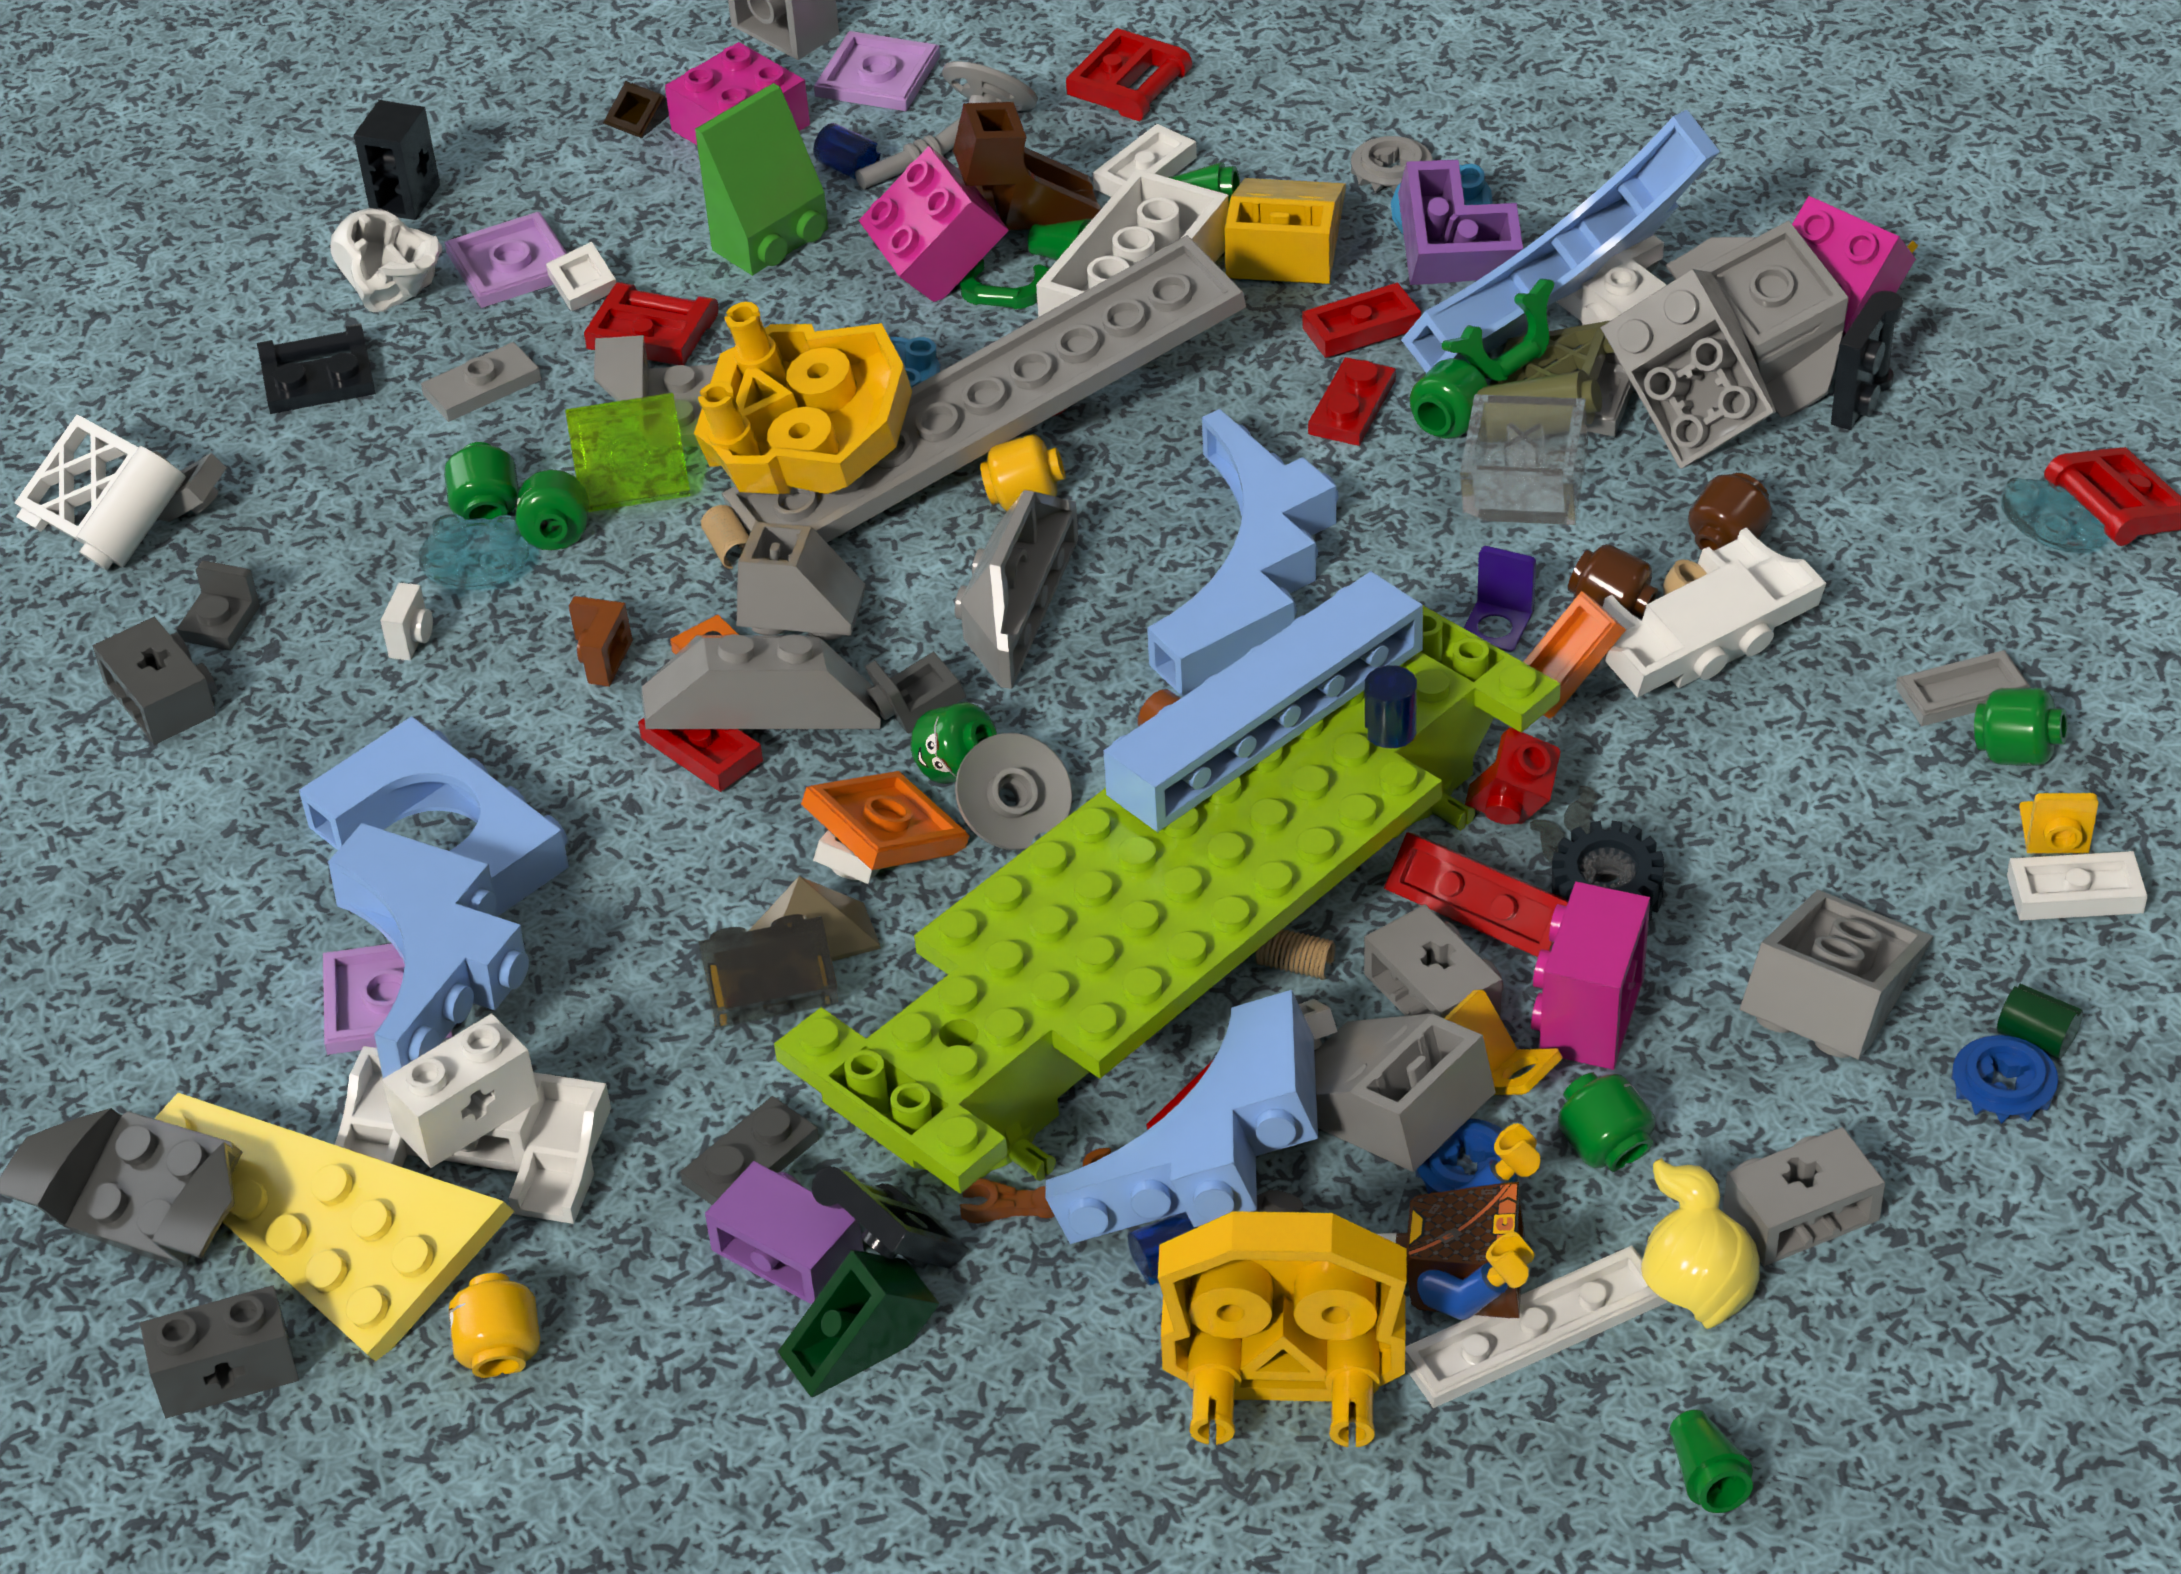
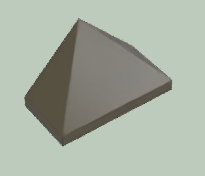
(844, 918)

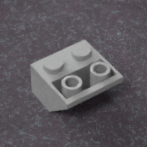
(795, 584)

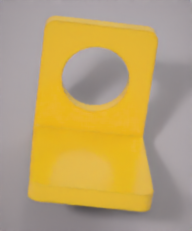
(2059, 822)
(1504, 1058)

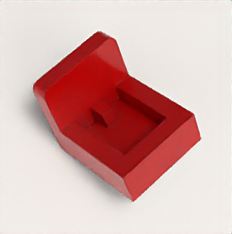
(1517, 780)

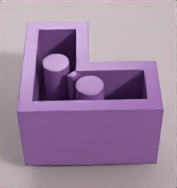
(1444, 235)

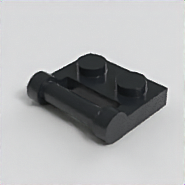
(1865, 360)
(319, 380)
(891, 1219)

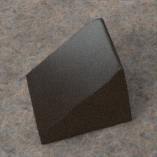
(637, 110)

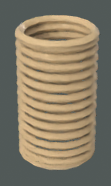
(716, 537)
(1321, 952)

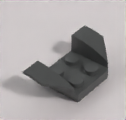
(128, 1182)

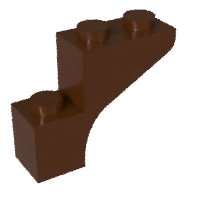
(1025, 183)

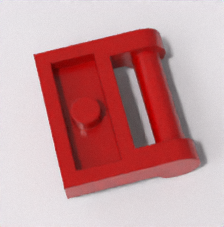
(1118, 63)
(667, 322)
(2118, 492)

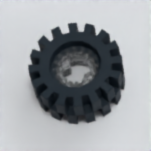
(1612, 853)

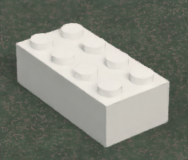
(1132, 225)

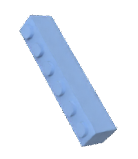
(1261, 701)

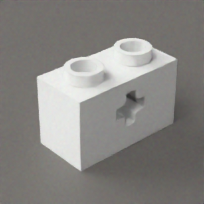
(461, 1090)

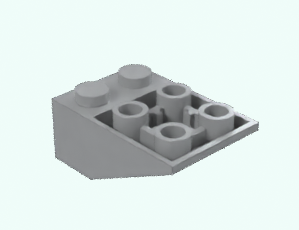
(1691, 366)
(1400, 1084)

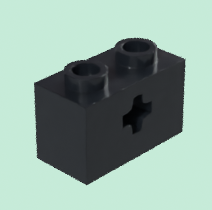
(397, 159)

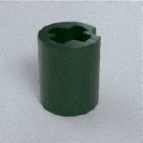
(2040, 1020)

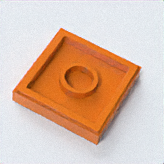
(885, 820)

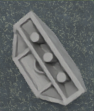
(1016, 581)
(758, 686)

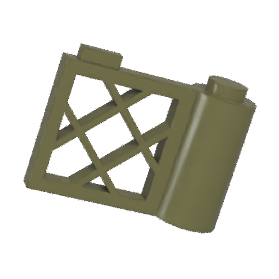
(1558, 379)

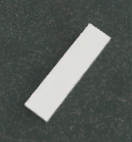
(1549, 1321)

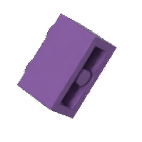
(781, 1231)

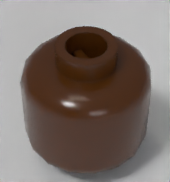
(1726, 508)
(1617, 574)

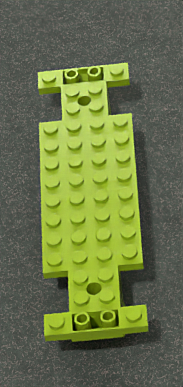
(1123, 927)

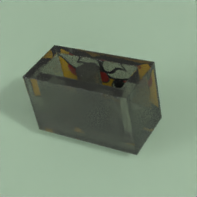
(768, 970)

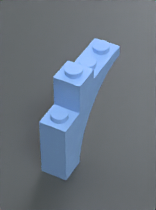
(443, 926)
(1206, 1148)

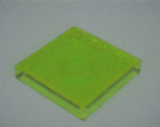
(628, 452)

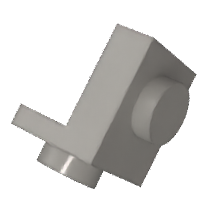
(197, 488)

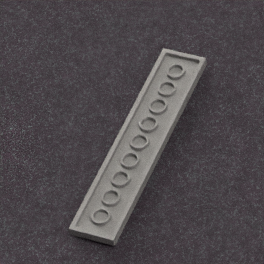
(1020, 384)

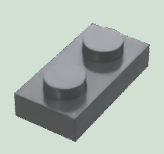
(769, 1136)

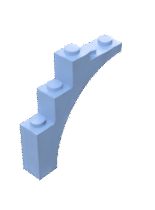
(1576, 248)
(1269, 560)

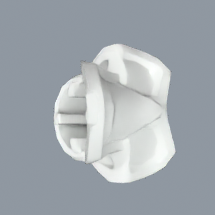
(384, 257)

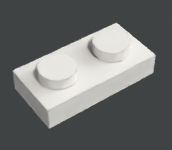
(1155, 151)
(2076, 885)

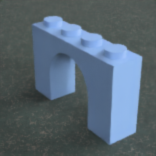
(421, 772)

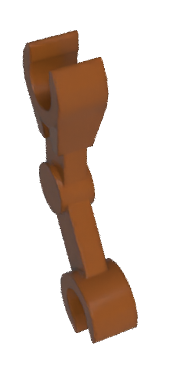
(1008, 1202)

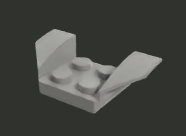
(1784, 305)
(624, 373)

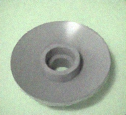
(1028, 771)

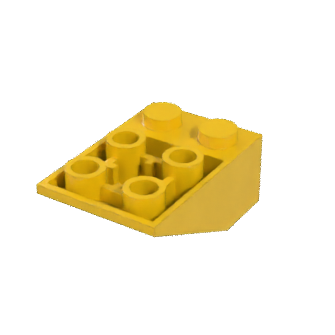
(1283, 230)

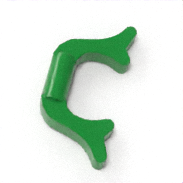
(1014, 298)
(1533, 344)

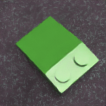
(759, 183)

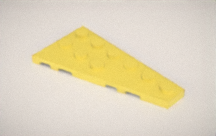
(344, 1227)

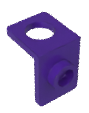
(1505, 591)

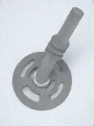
(983, 86)

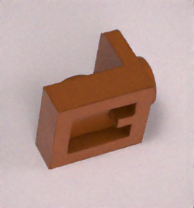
(602, 636)

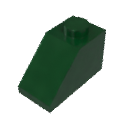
(857, 1320)

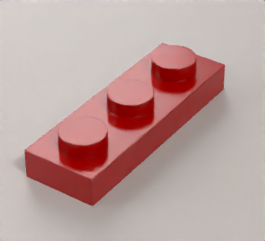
(1473, 893)

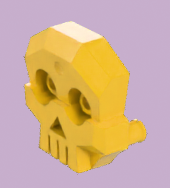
(801, 404)
(1283, 1315)

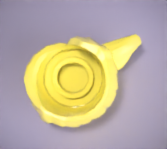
(1698, 1251)

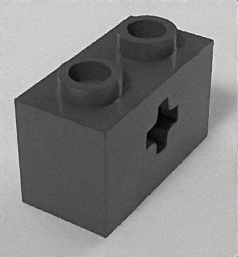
(156, 679)
(218, 1351)

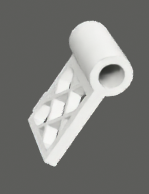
(121, 504)

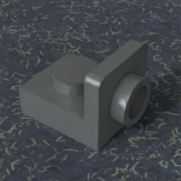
(223, 607)

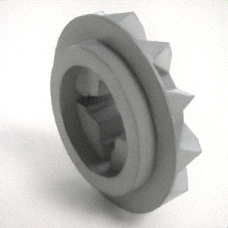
(1372, 155)

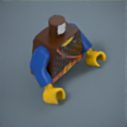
(1470, 1241)

